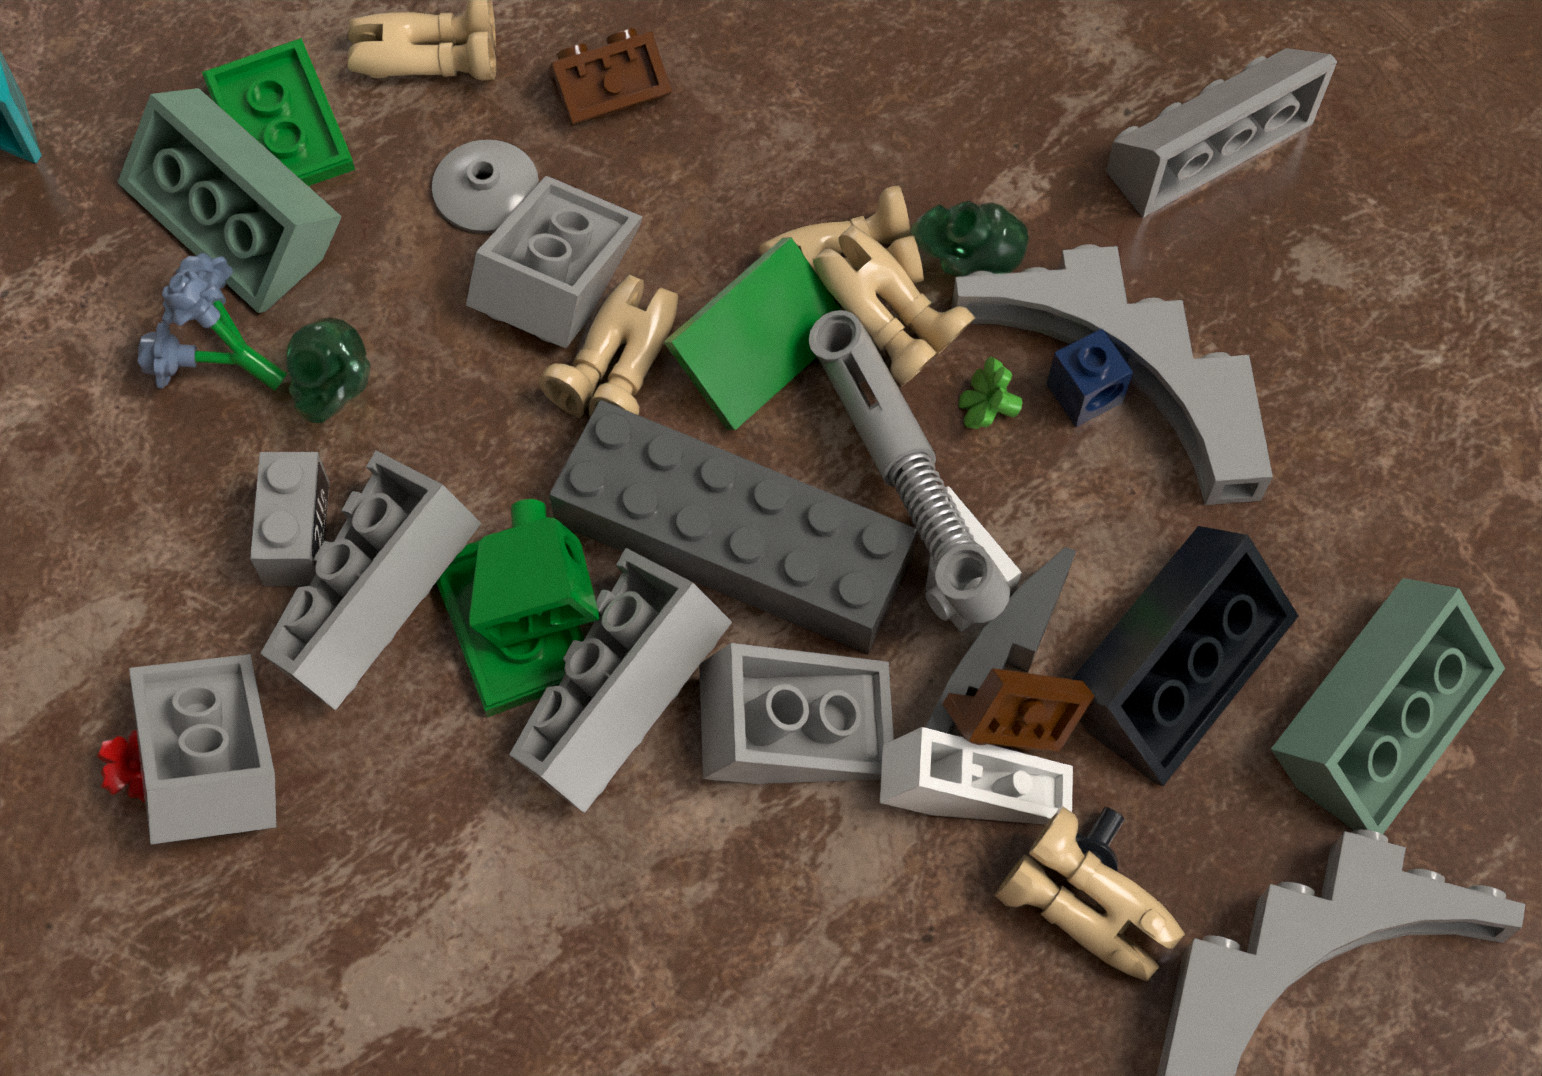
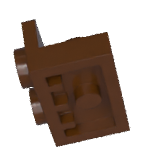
(609, 76)
(1020, 710)

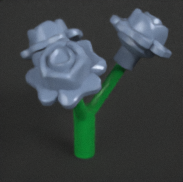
(198, 296)

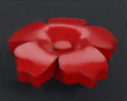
(122, 766)

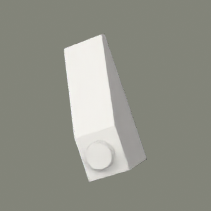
(960, 779)

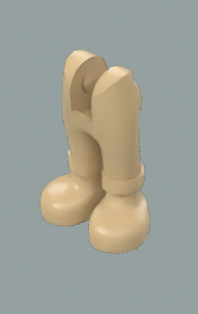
(425, 43)
(886, 226)
(884, 276)
(614, 325)
(1117, 894)

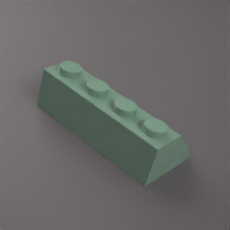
(226, 195)
(1390, 705)

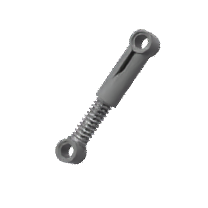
(907, 464)

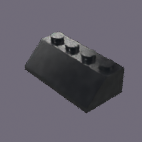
(1184, 651)

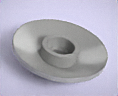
(482, 204)

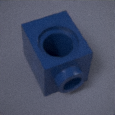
(1089, 377)

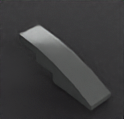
(1009, 637)

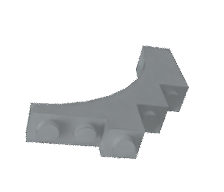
(1203, 399)
(1362, 902)

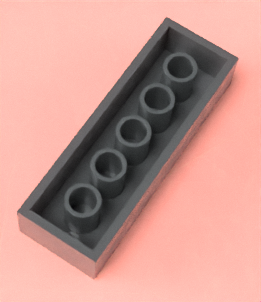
(734, 526)

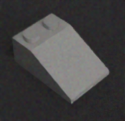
(551, 261)
(793, 716)
(202, 749)

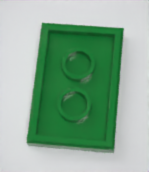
(284, 109)
(753, 333)
(505, 674)

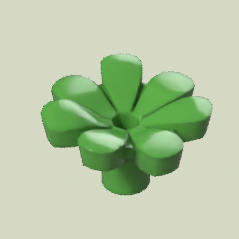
(989, 395)

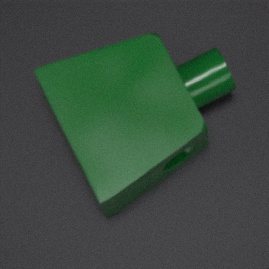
(530, 579)

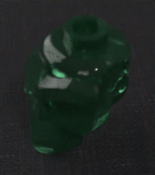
(972, 238)
(326, 367)

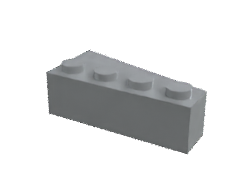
(369, 579)
(618, 679)

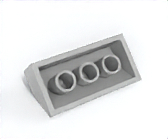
(1219, 128)

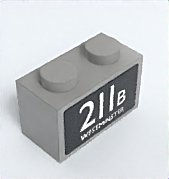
(289, 517)

